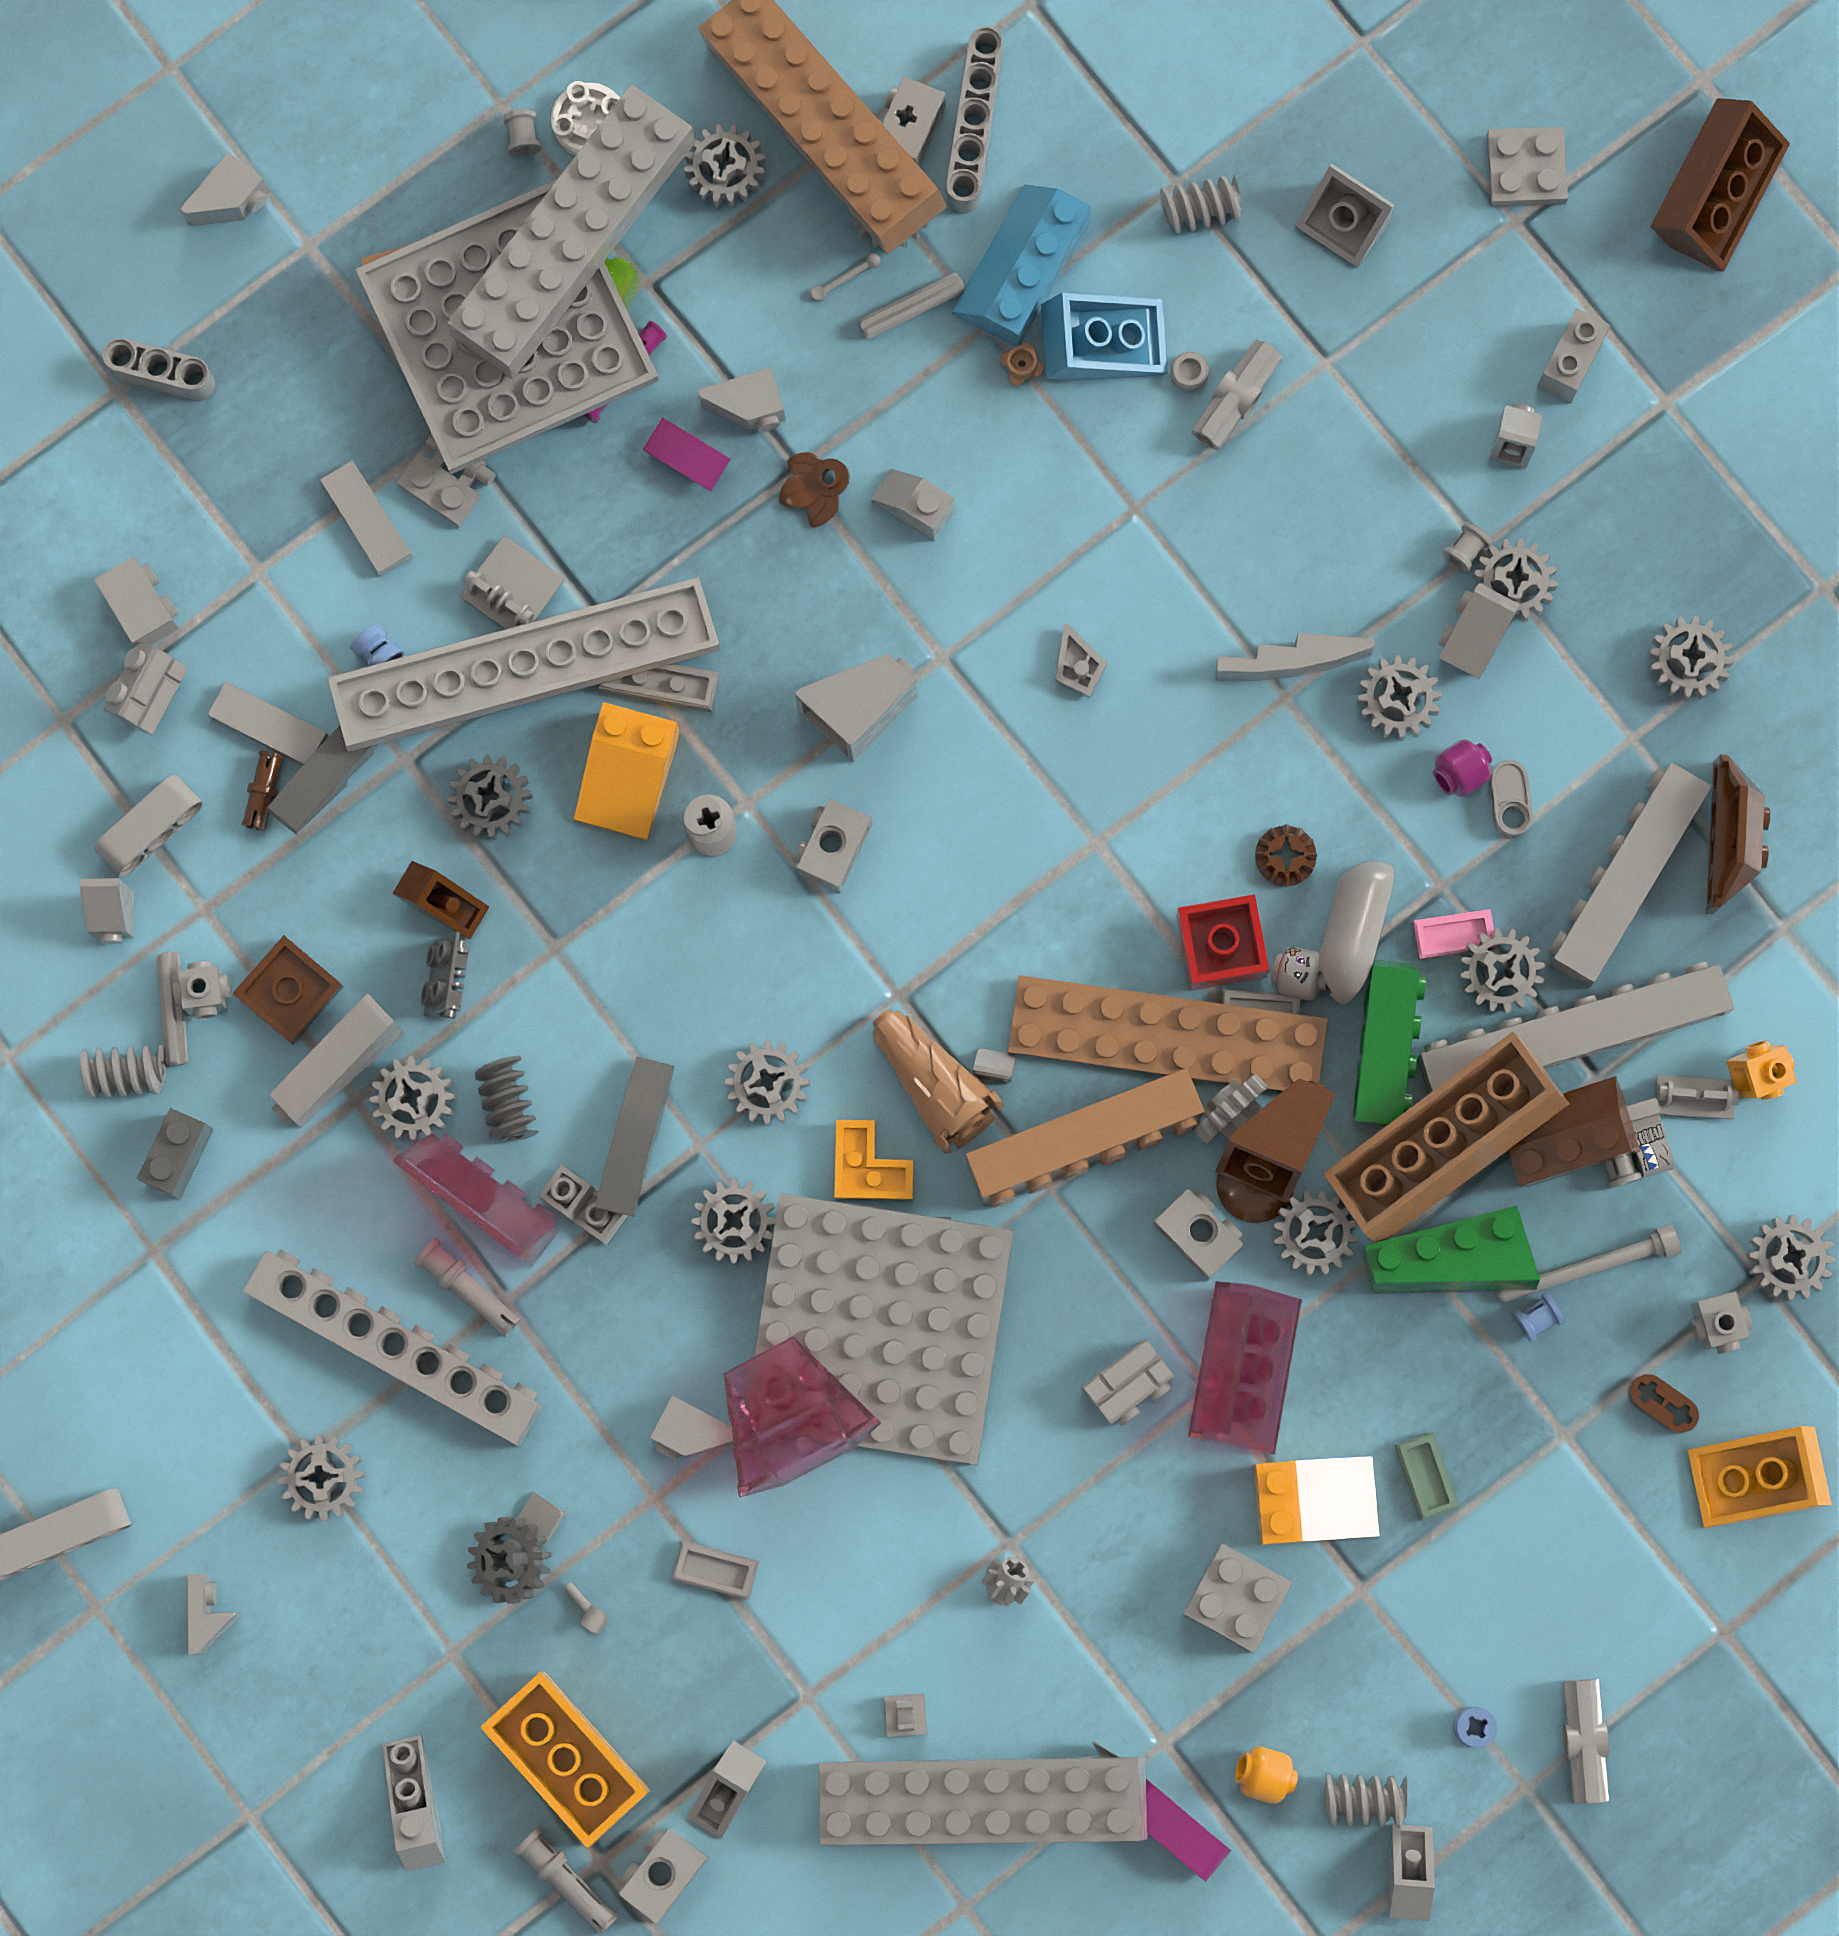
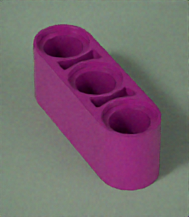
(1182, 1834)

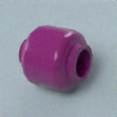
(1462, 768)

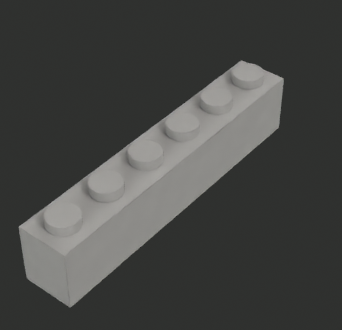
(1629, 875)

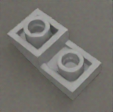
(577, 1202)

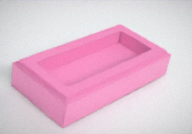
(1451, 933)

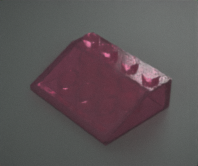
(479, 1197)

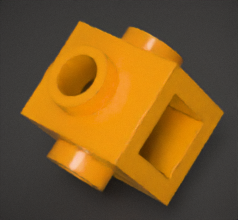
(1762, 1071)

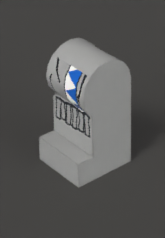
(1650, 1134)

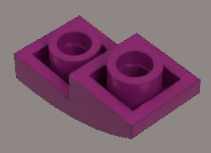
(686, 454)

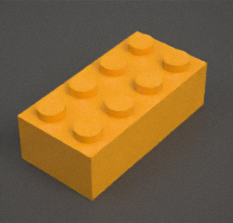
(565, 1759)

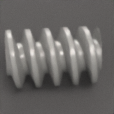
(1201, 204)
(706, 810)
(123, 1072)
(1365, 1800)

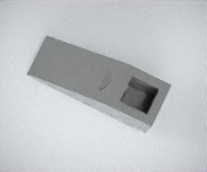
(413, 1804)

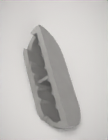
(1355, 927)

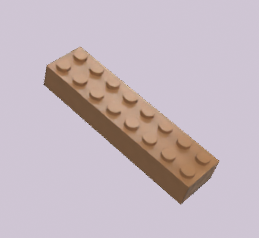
(823, 119)

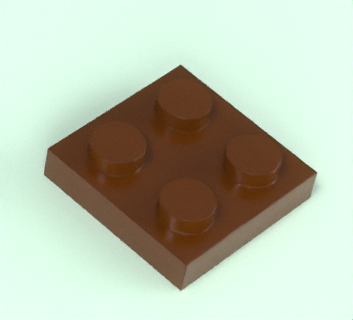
(288, 989)

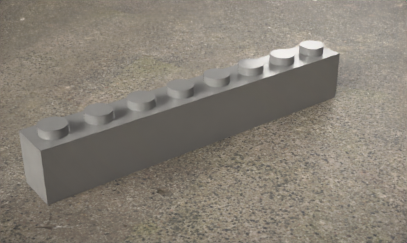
(1593, 1024)

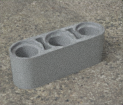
(143, 360)
(148, 825)

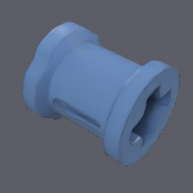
(1539, 1317)

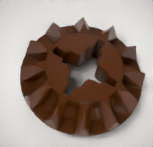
(1273, 867)

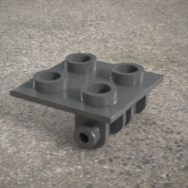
(443, 958)

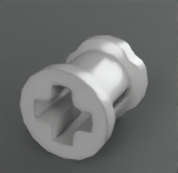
(522, 132)
(1466, 546)
(1621, 1172)

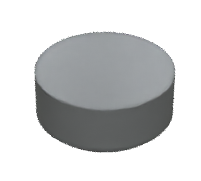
(1189, 371)

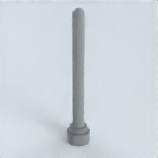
(1660, 1243)

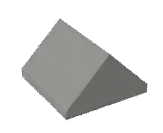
(1345, 216)

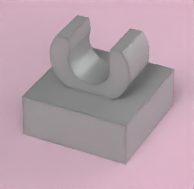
(905, 1715)

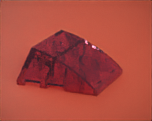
(789, 1417)

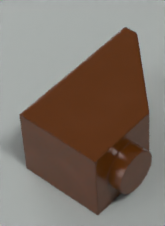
(440, 899)

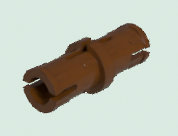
(262, 790)

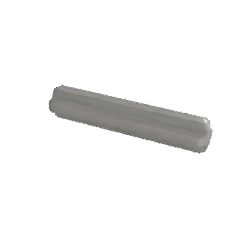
(911, 305)
(172, 1015)

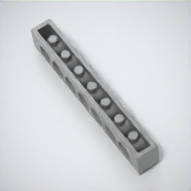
(268, 1287)

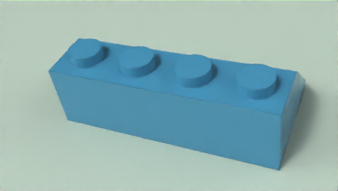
(1023, 262)

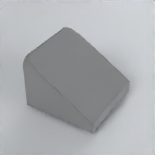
(994, 1065)
(542, 1514)

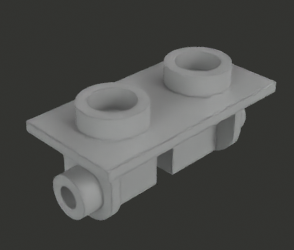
(1696, 1097)

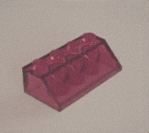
(1245, 1367)

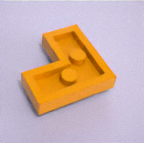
(860, 1174)

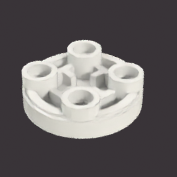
(580, 112)

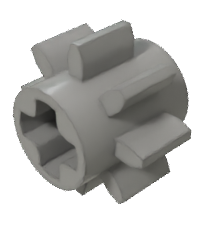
(1007, 1581)

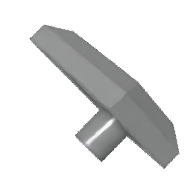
(1078, 663)

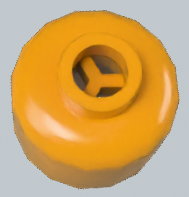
(1265, 1775)

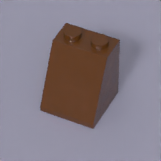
(1277, 1140)

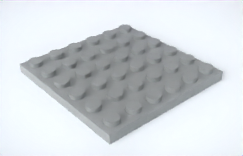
(465, 400)
(895, 1313)

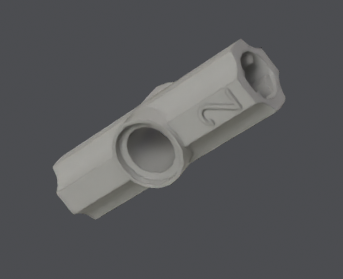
(1236, 395)
(1585, 1741)

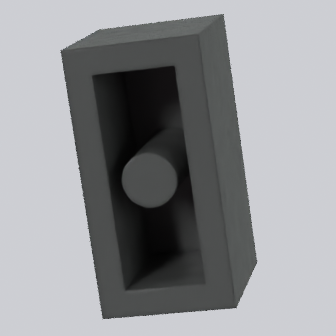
(175, 1153)

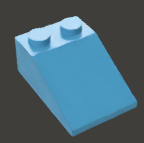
(1103, 337)

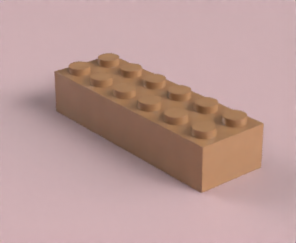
(1085, 1137)
(1446, 1138)

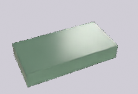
(1427, 1476)

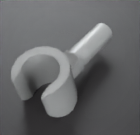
(594, 1618)

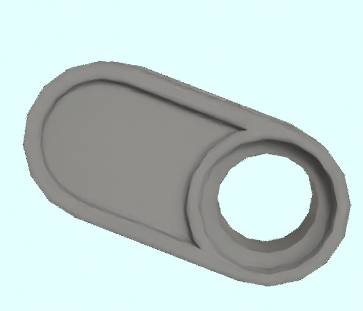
(1510, 791)

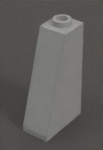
(335, 1061)

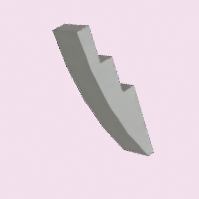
(1310, 655)

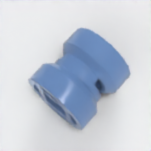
(375, 647)

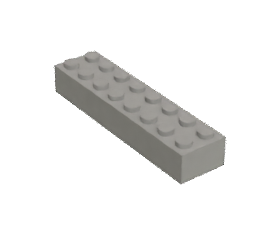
(571, 231)
(983, 1801)

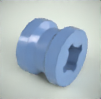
(1466, 1725)

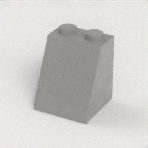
(859, 702)

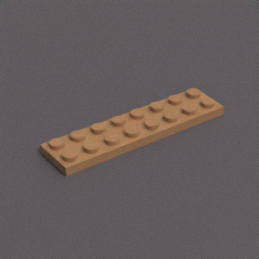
(1164, 1034)

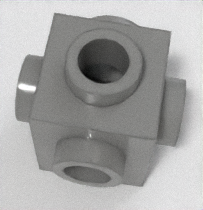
(212, 999)
(1735, 1318)

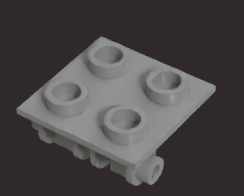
(511, 585)

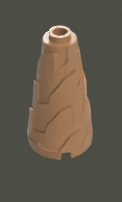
(943, 1091)

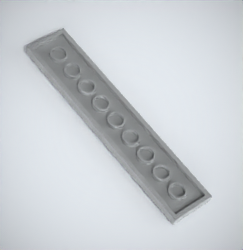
(523, 664)

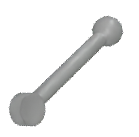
(819, 293)

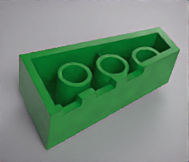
(1388, 1041)
(1467, 1254)

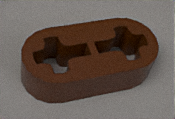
(1668, 1396)

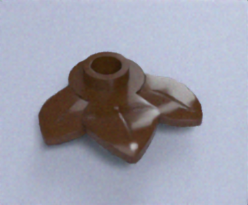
(809, 489)

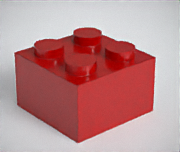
(1222, 942)

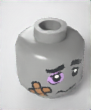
(1298, 974)

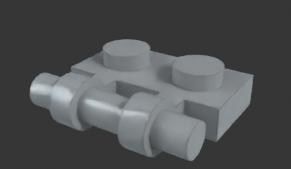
(442, 491)

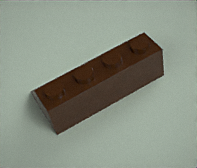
(1721, 183)

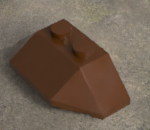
(1735, 833)

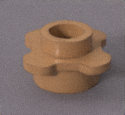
(1024, 353)

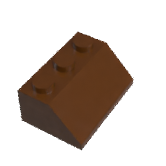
(1580, 1136)

